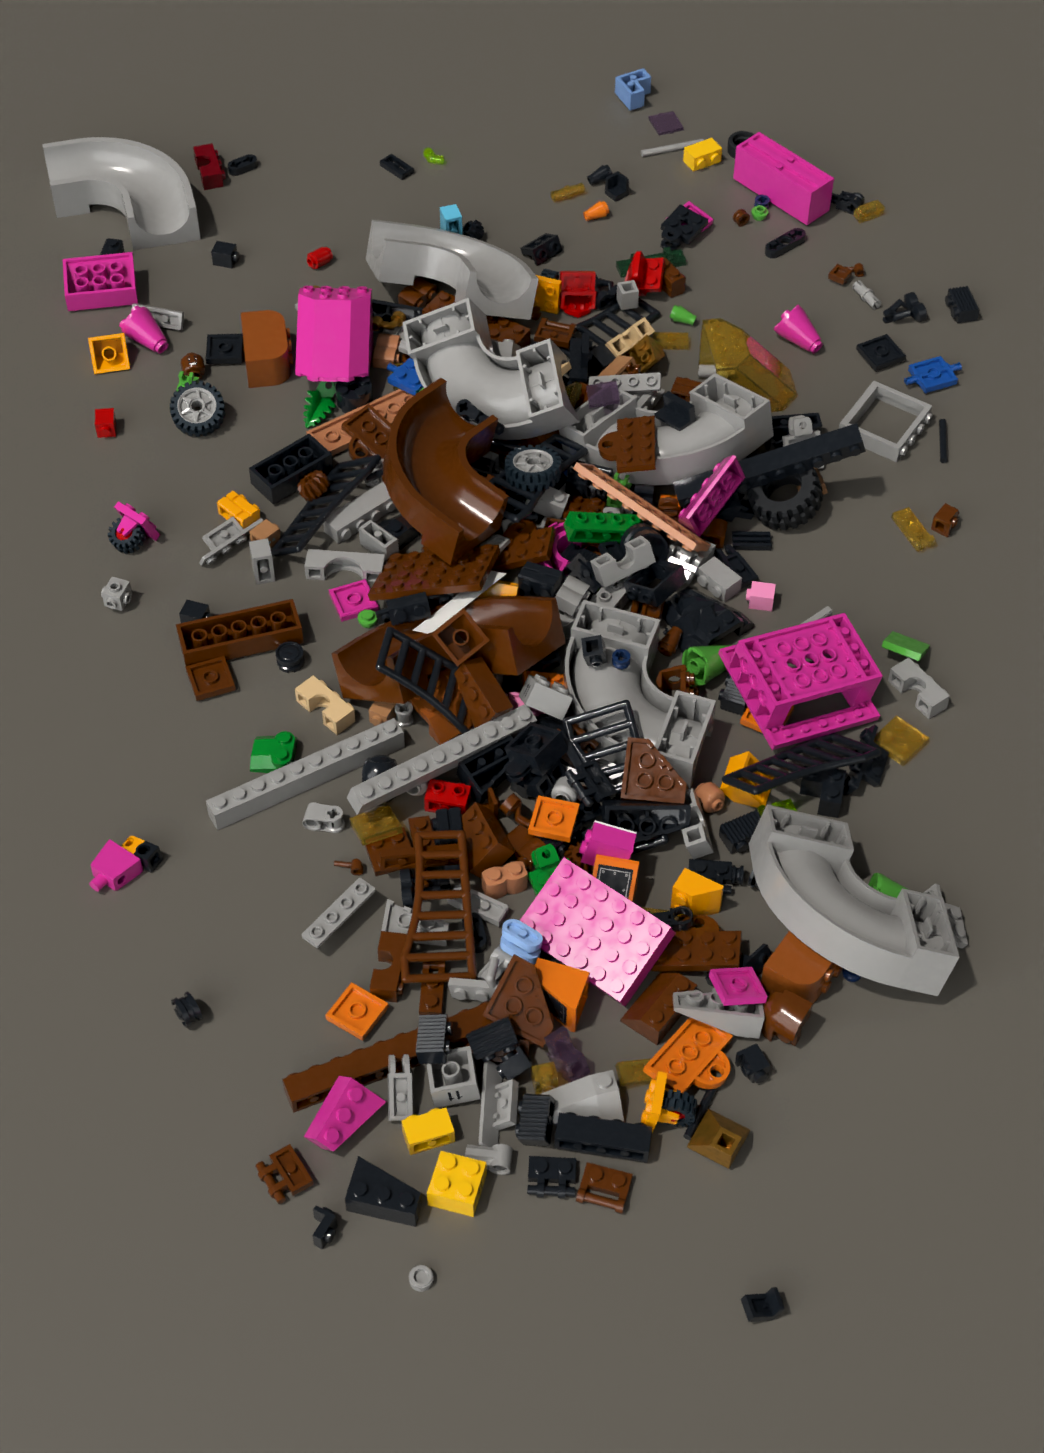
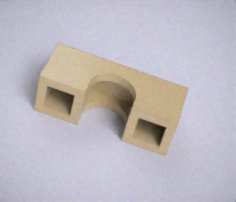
(624, 342)
(315, 694)

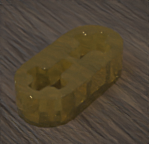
(869, 211)

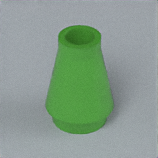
(681, 315)

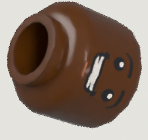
(193, 363)

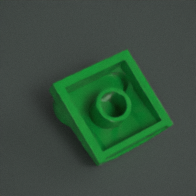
(273, 752)

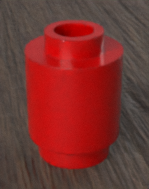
(319, 257)

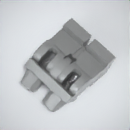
(690, 560)

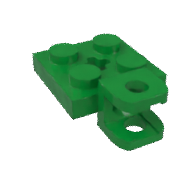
(543, 866)

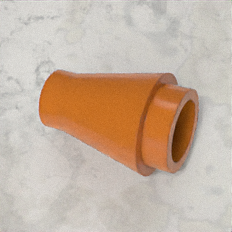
(598, 210)

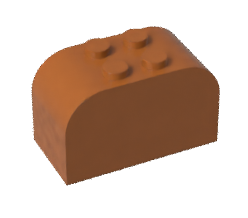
(266, 348)
(798, 970)

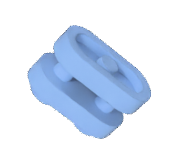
(521, 940)

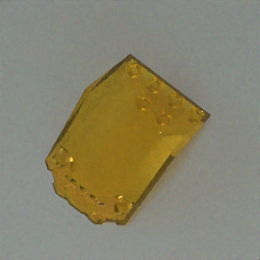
(745, 362)

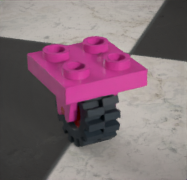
(131, 529)

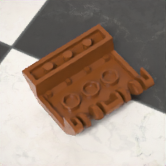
(439, 726)

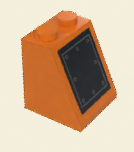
(617, 874)
(564, 991)

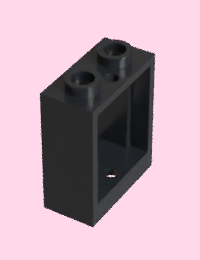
(672, 576)

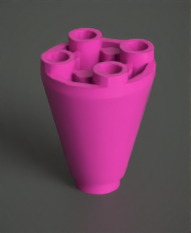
(144, 329)
(799, 329)

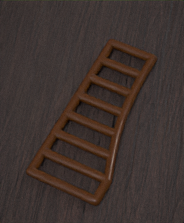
(420, 895)

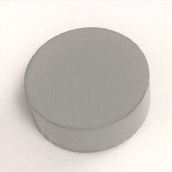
(421, 1278)

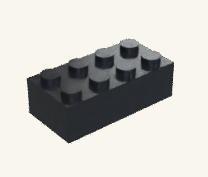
(282, 471)

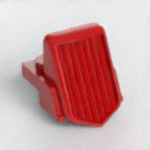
(646, 273)
(577, 292)

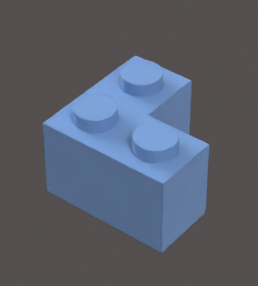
(633, 87)

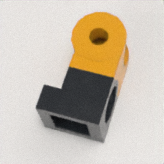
(147, 852)

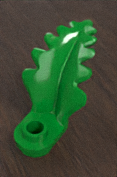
(319, 403)

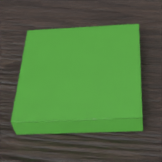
(905, 646)

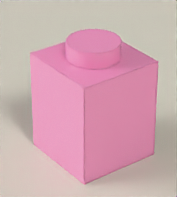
(761, 596)

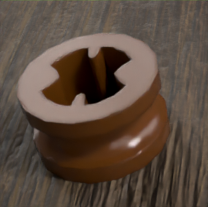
(741, 217)

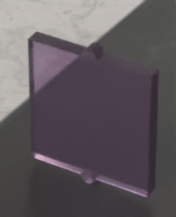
(666, 123)
(603, 394)

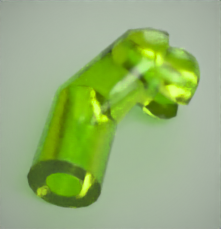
(431, 157)

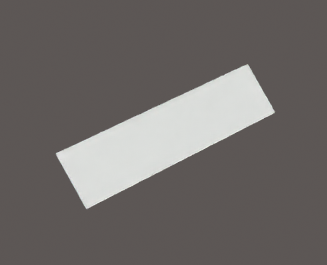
(455, 605)

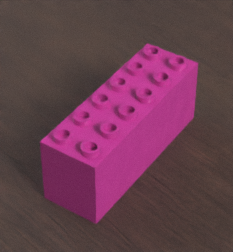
(783, 177)

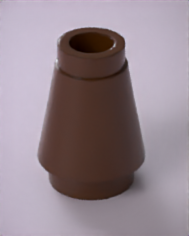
(669, 643)

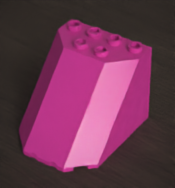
(334, 333)

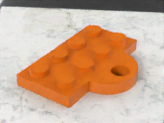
(691, 1056)

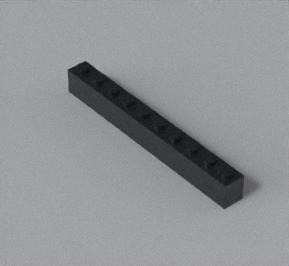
(784, 461)

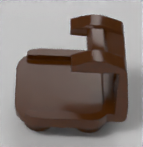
(685, 684)

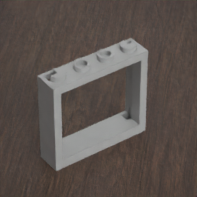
(895, 398)

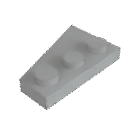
(398, 920)

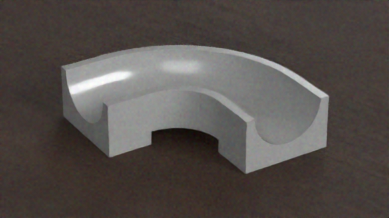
(129, 177)
(475, 269)
(518, 390)
(726, 424)
(671, 723)
(820, 899)

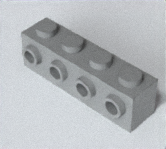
(612, 596)

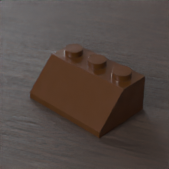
(653, 1011)

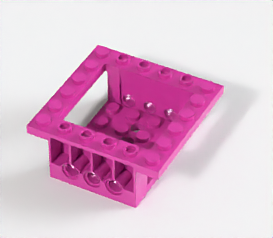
(772, 687)

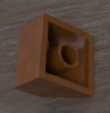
(460, 637)

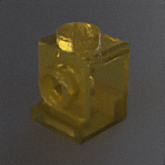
(544, 1077)

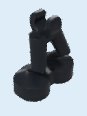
(605, 298)
(914, 309)
(408, 885)

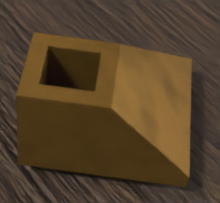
(646, 353)
(718, 1138)

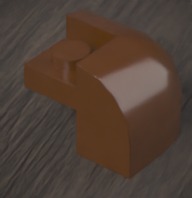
(785, 1016)

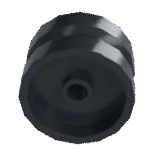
(657, 541)

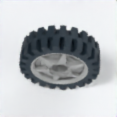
(194, 396)
(533, 468)

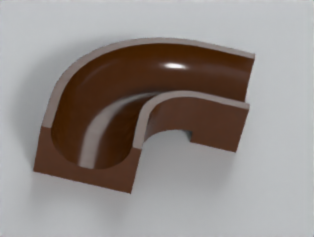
(433, 477)
(519, 634)

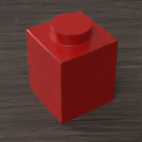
(105, 422)

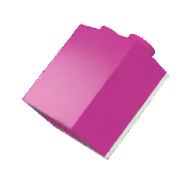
(606, 841)

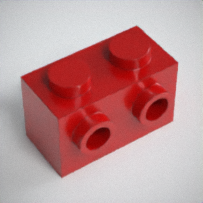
(447, 795)

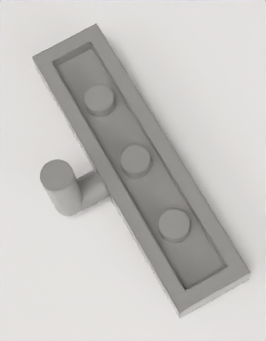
(475, 989)

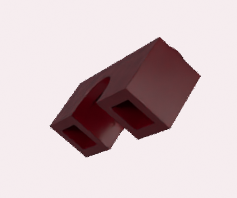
(209, 165)

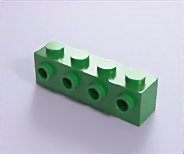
(598, 527)

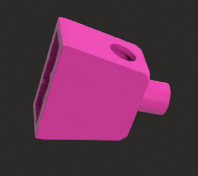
(114, 867)

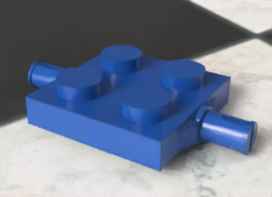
(933, 374)
(405, 377)

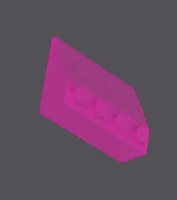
(99, 281)
(712, 495)

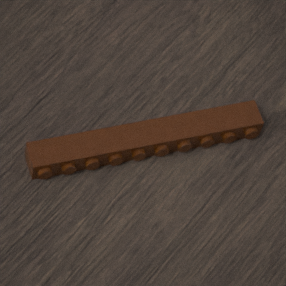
(371, 1063)

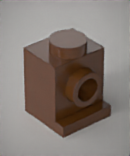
(945, 520)

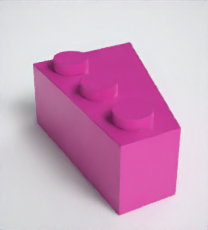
(342, 1113)

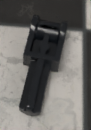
(846, 201)
(472, 413)

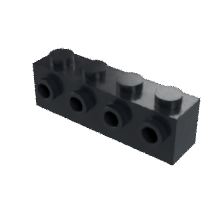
(603, 1137)

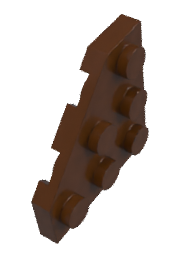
(650, 775)
(523, 1000)

